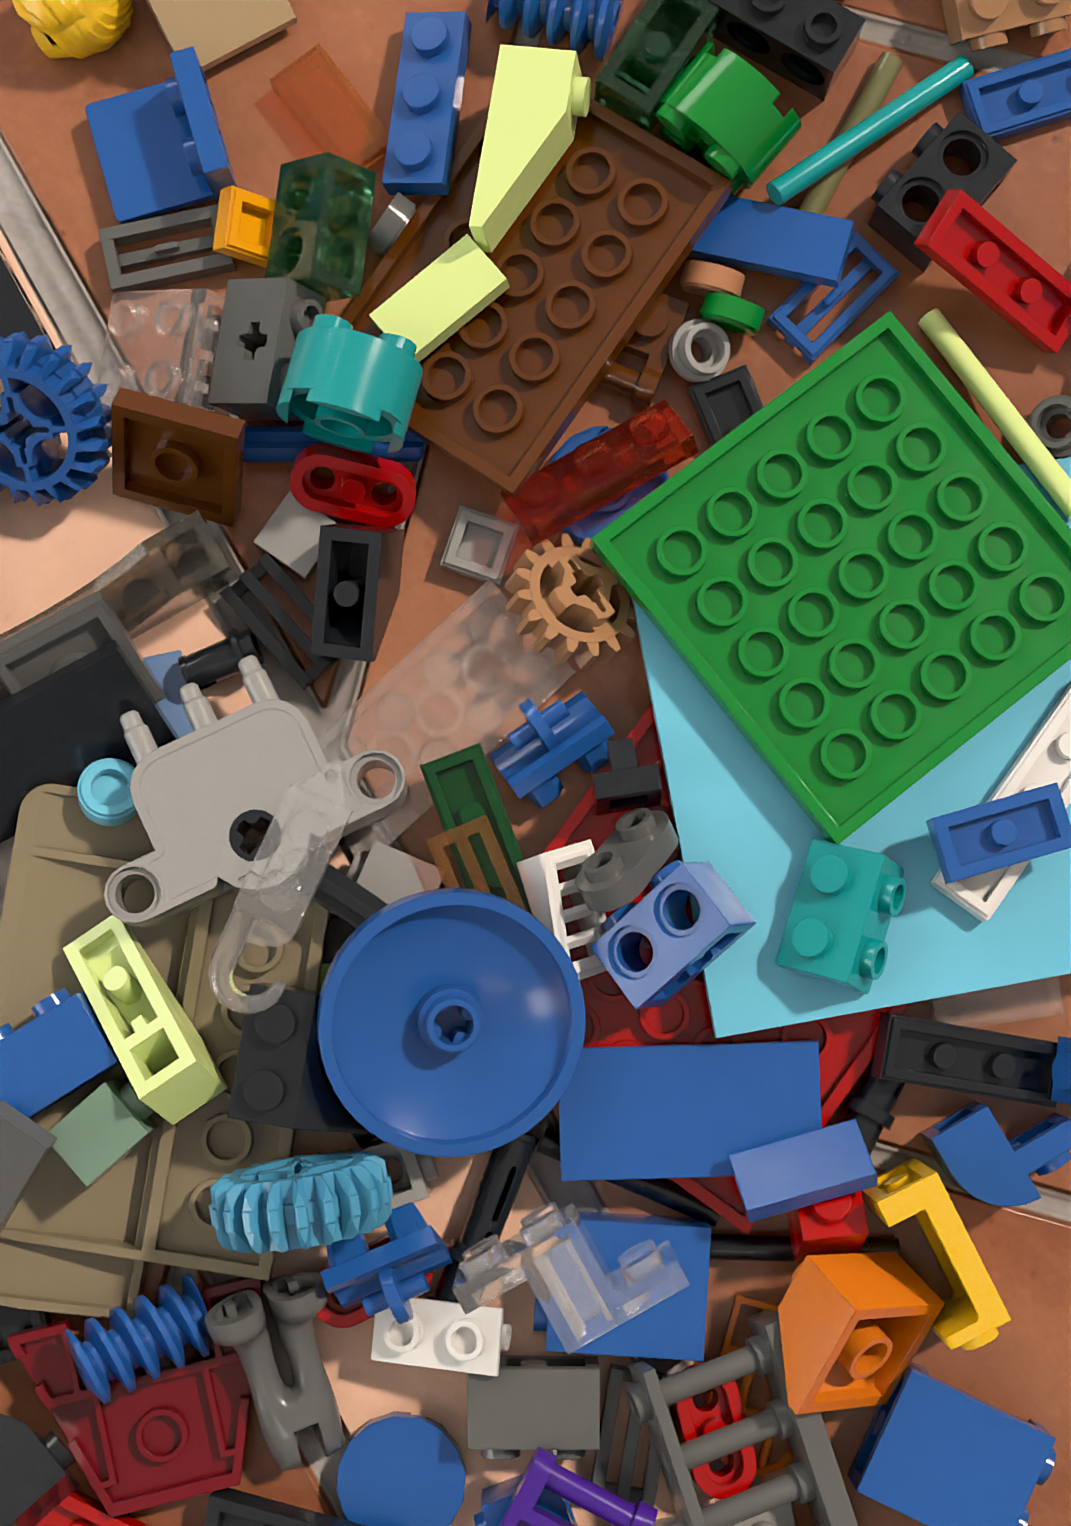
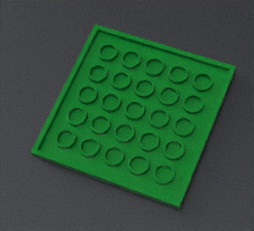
(854, 577)

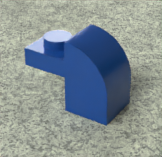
(988, 1165)

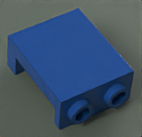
(951, 1456)

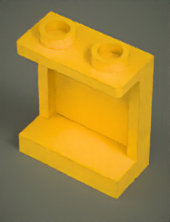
(975, 1306)

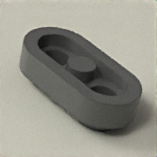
(626, 860)

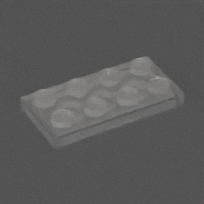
(445, 697)

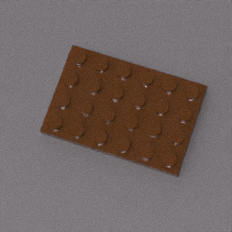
(580, 278)

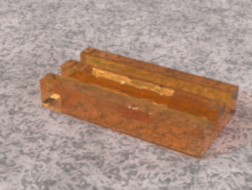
(460, 836)

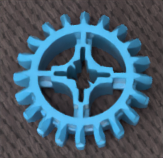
(301, 1201)

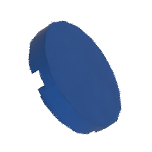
(401, 1473)

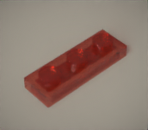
(601, 472)

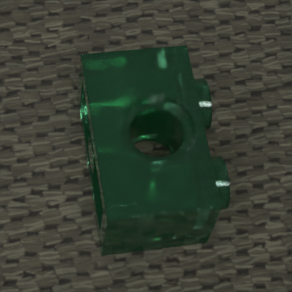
(653, 56)

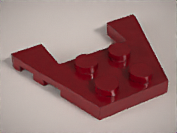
(157, 1441)

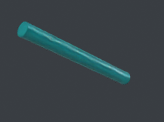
(869, 130)

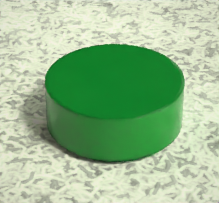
(732, 313)

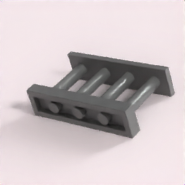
(810, 1479)

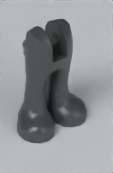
(310, 1398)

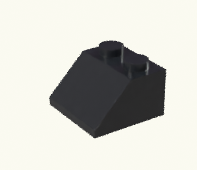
(281, 1068)

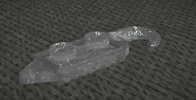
(281, 882)

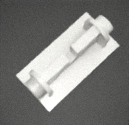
(443, 1337)

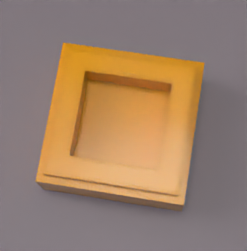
(244, 225)

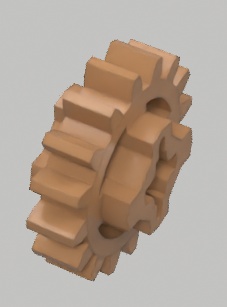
(571, 602)

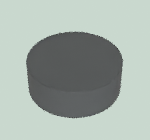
(390, 224)

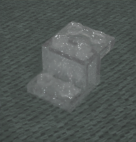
(569, 1275)

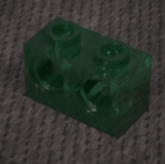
(322, 225)

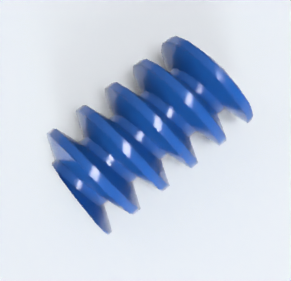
(582, 18)
(140, 1340)

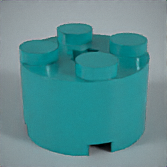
(351, 385)

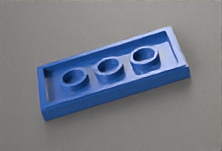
(683, 1107)

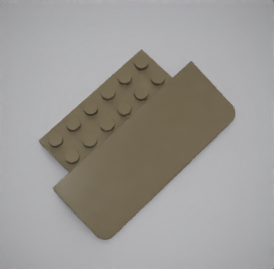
(91, 1244)

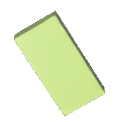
(442, 297)

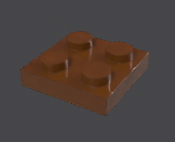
(177, 456)

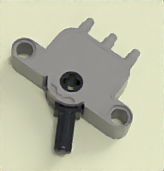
(219, 784)

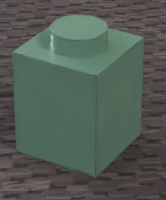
(103, 1130)

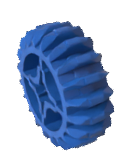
(39, 401)

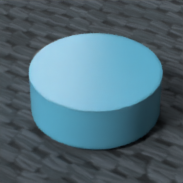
(106, 792)

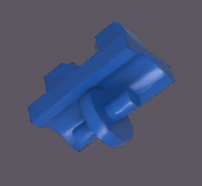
(550, 744)
(390, 1272)

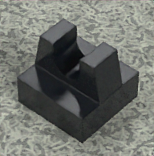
(625, 783)

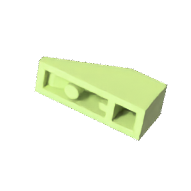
(526, 133)
(144, 1022)

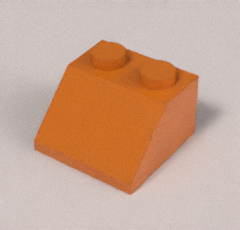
(851, 1329)

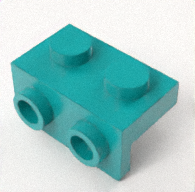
(842, 915)

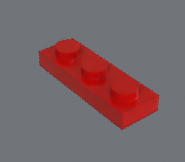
(999, 269)

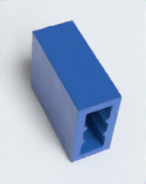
(672, 1326)

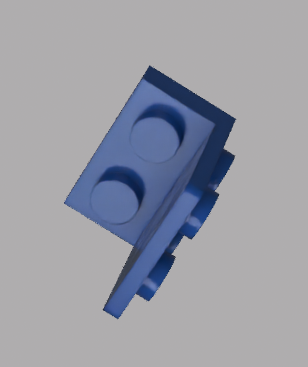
(161, 144)

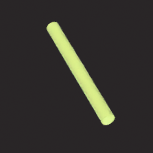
(998, 408)

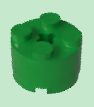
(726, 116)

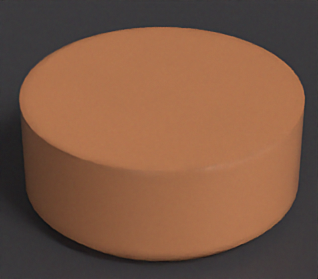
(705, 277)

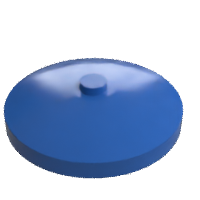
(450, 1022)

